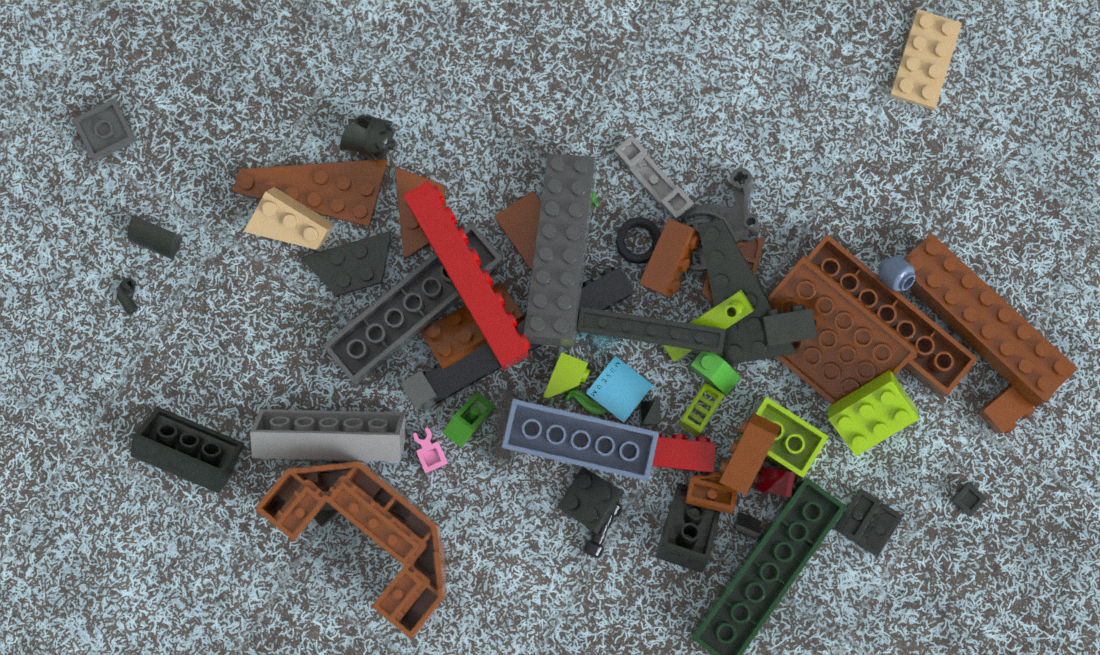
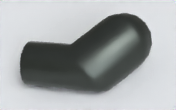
(125, 295)

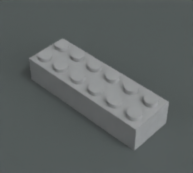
(328, 435)

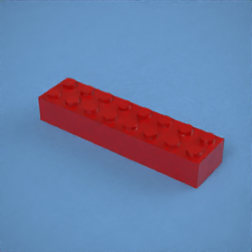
(464, 272)

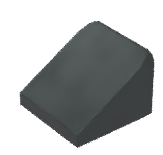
(747, 525)

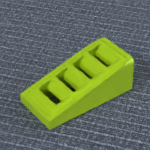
(689, 425)

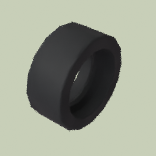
(628, 225)

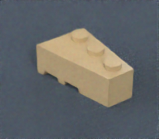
(288, 221)

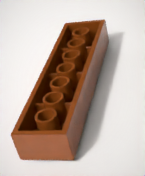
(987, 322)
(939, 359)

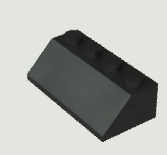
(186, 449)

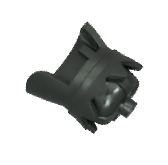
(369, 136)

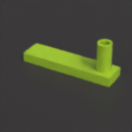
(720, 316)

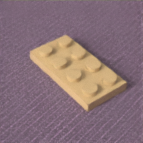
(925, 59)

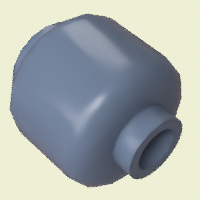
(896, 273)

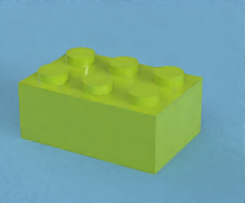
(872, 413)
(796, 440)

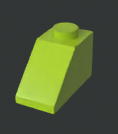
(566, 376)

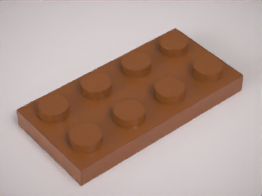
(459, 334)

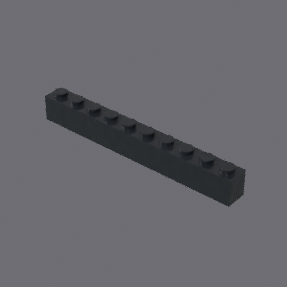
(596, 294)

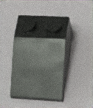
(687, 533)

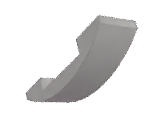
(652, 178)

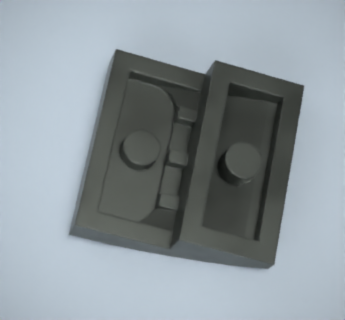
(869, 522)

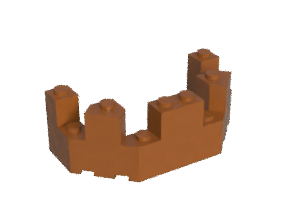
(381, 514)

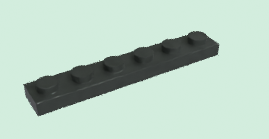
(651, 330)

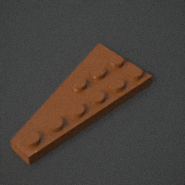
(330, 189)

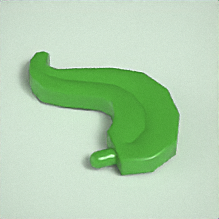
(586, 402)

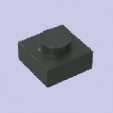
(968, 499)

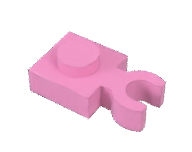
(430, 454)

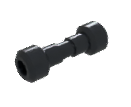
(595, 546)

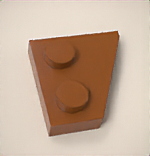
(710, 494)

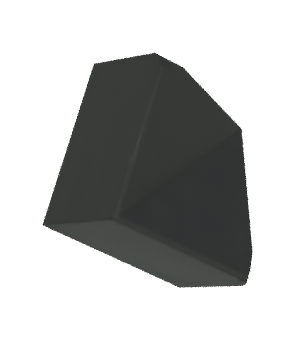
(650, 412)
(326, 514)

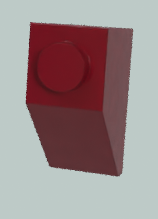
(774, 482)

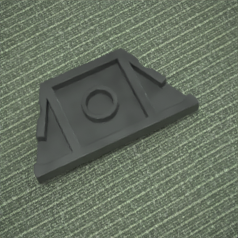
(352, 264)

